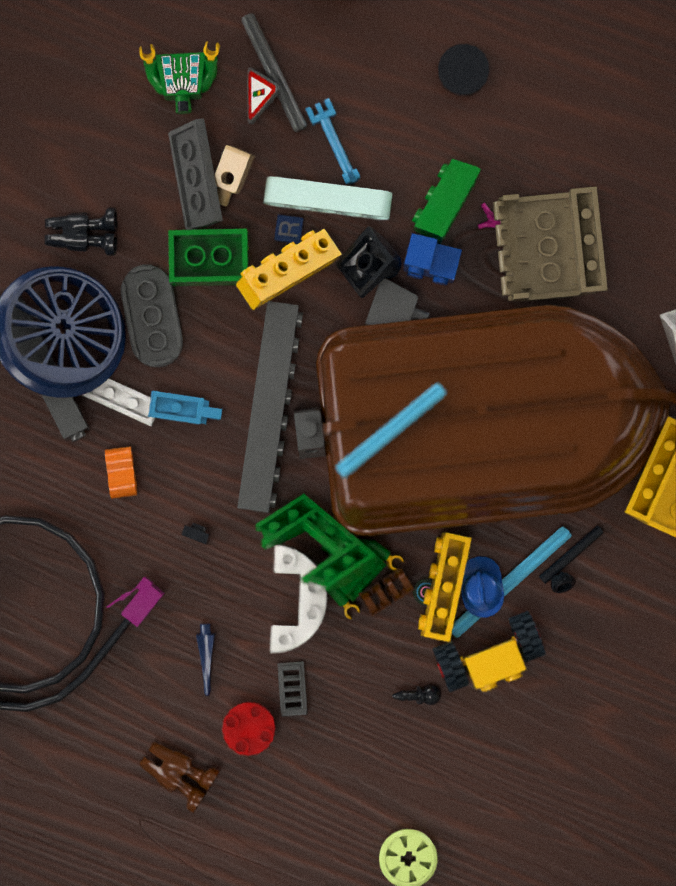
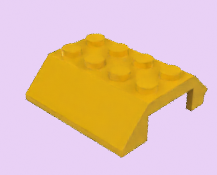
(655, 492)

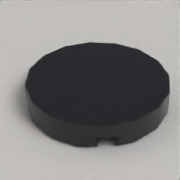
(463, 70)

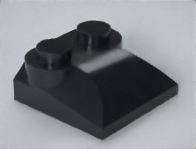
(369, 262)

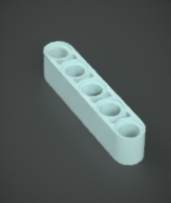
(328, 198)

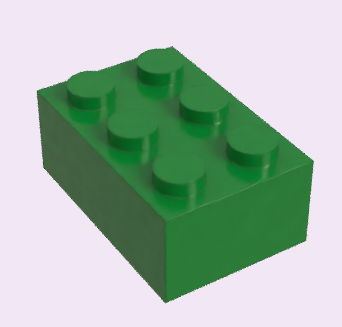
(207, 256)

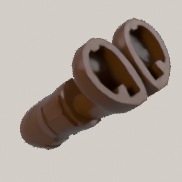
(173, 769)

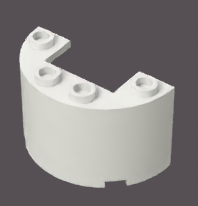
(311, 604)

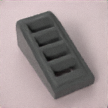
(292, 711)

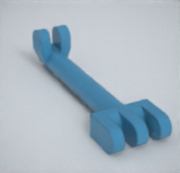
(323, 117)

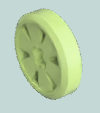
(396, 846)

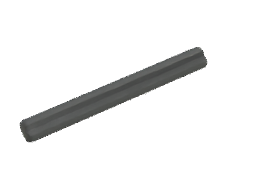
(273, 72)

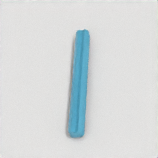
(390, 430)

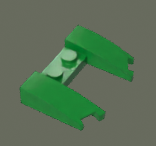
(350, 558)

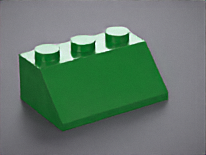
(445, 199)

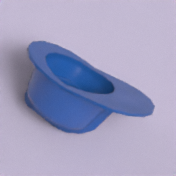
(482, 587)

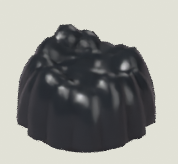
(562, 582)

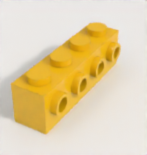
(288, 268)
(445, 586)

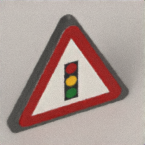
(260, 93)

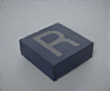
(288, 229)

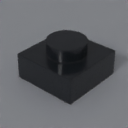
(196, 533)

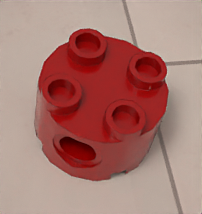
(249, 728)

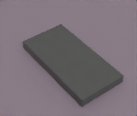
(195, 175)

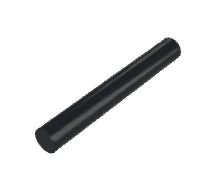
(571, 554)

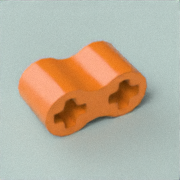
(121, 472)

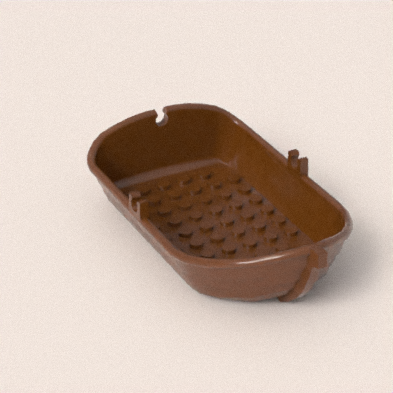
(534, 419)

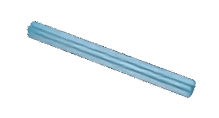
(518, 574)

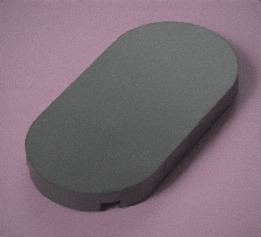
(151, 316)

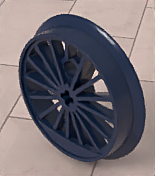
(60, 380)

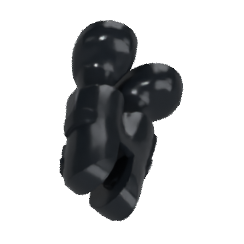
(76, 229)

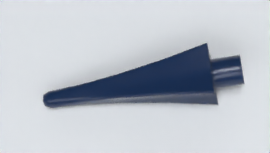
(205, 645)

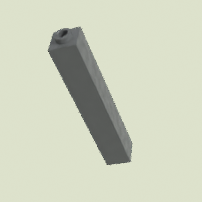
(63, 410)

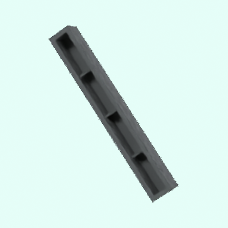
(268, 407)

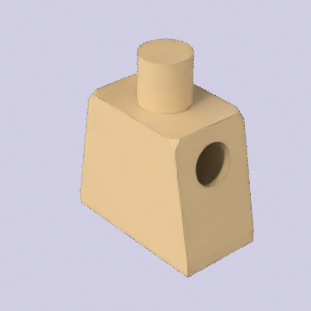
(234, 162)

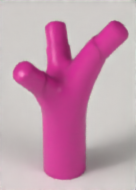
(490, 215)

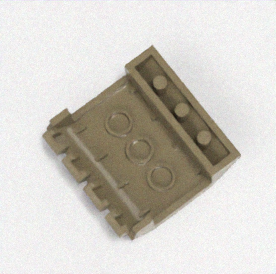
(550, 245)

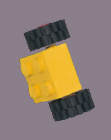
(494, 662)

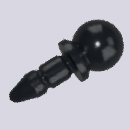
(428, 694)

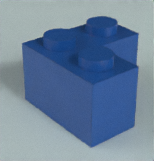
(431, 260)

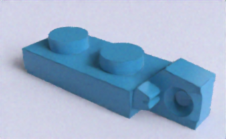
(181, 408)

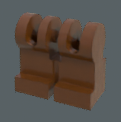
(377, 599)

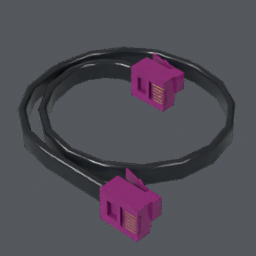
(134, 613)

